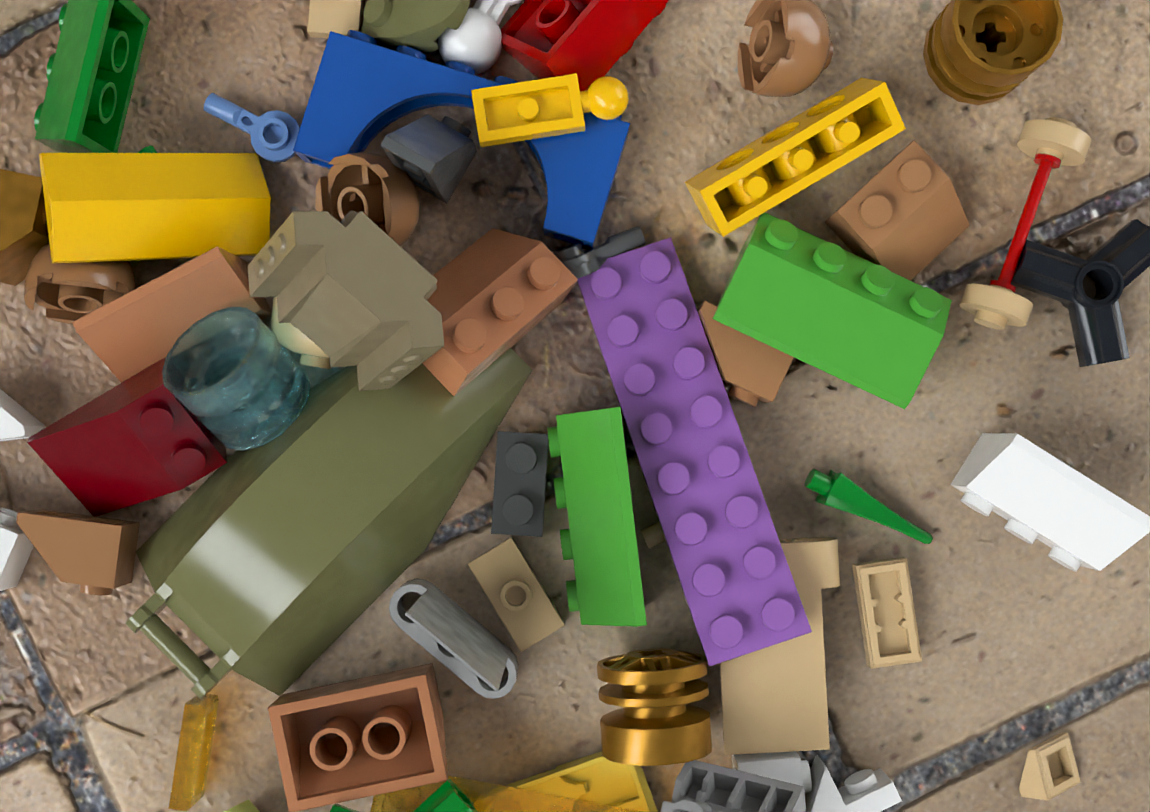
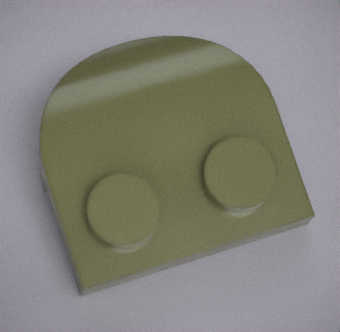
(412, 21)

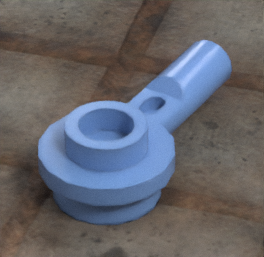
(271, 133)

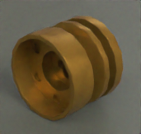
(990, 46)
(654, 720)

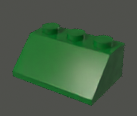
(91, 76)

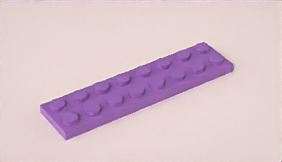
(692, 454)

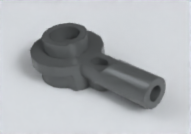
(587, 261)

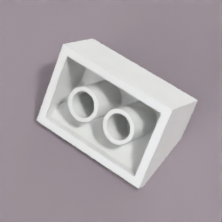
(1048, 502)

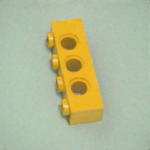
(795, 155)

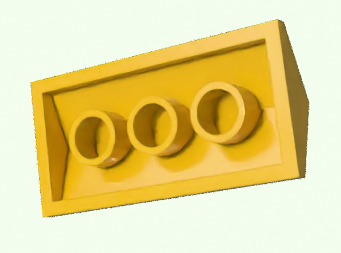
(153, 205)

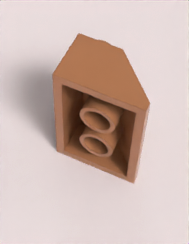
(491, 301)
(150, 319)
(360, 737)

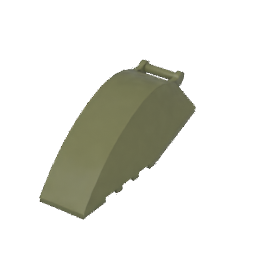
(316, 521)

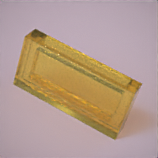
(193, 752)

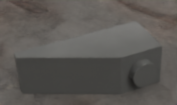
(432, 153)

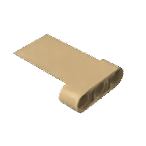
(780, 692)

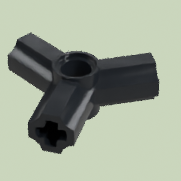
(1060, 276)

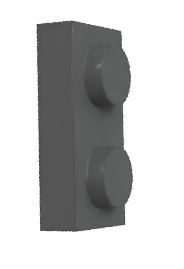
(520, 484)

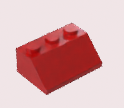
(576, 35)

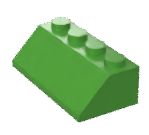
(833, 310)
(600, 518)

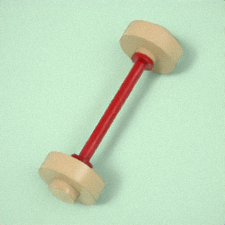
(1051, 144)

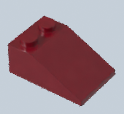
(129, 445)

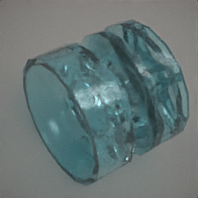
(236, 378)

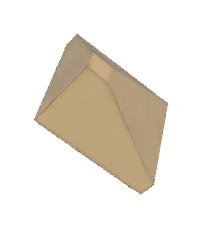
(1049, 769)

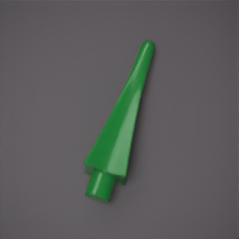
(843, 494)

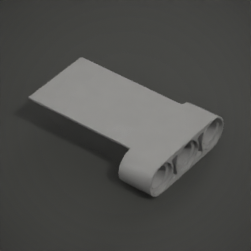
(455, 639)

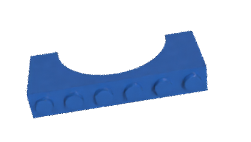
(370, 87)

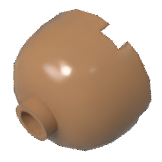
(785, 47)
(372, 186)
(75, 288)

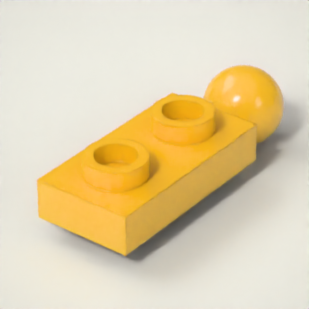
(544, 107)

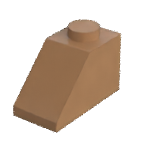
(743, 362)
(83, 547)

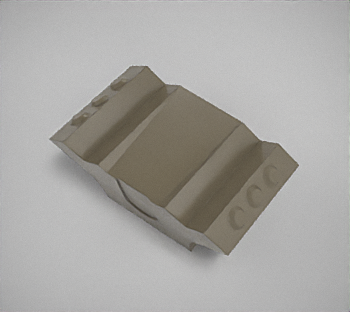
(351, 294)

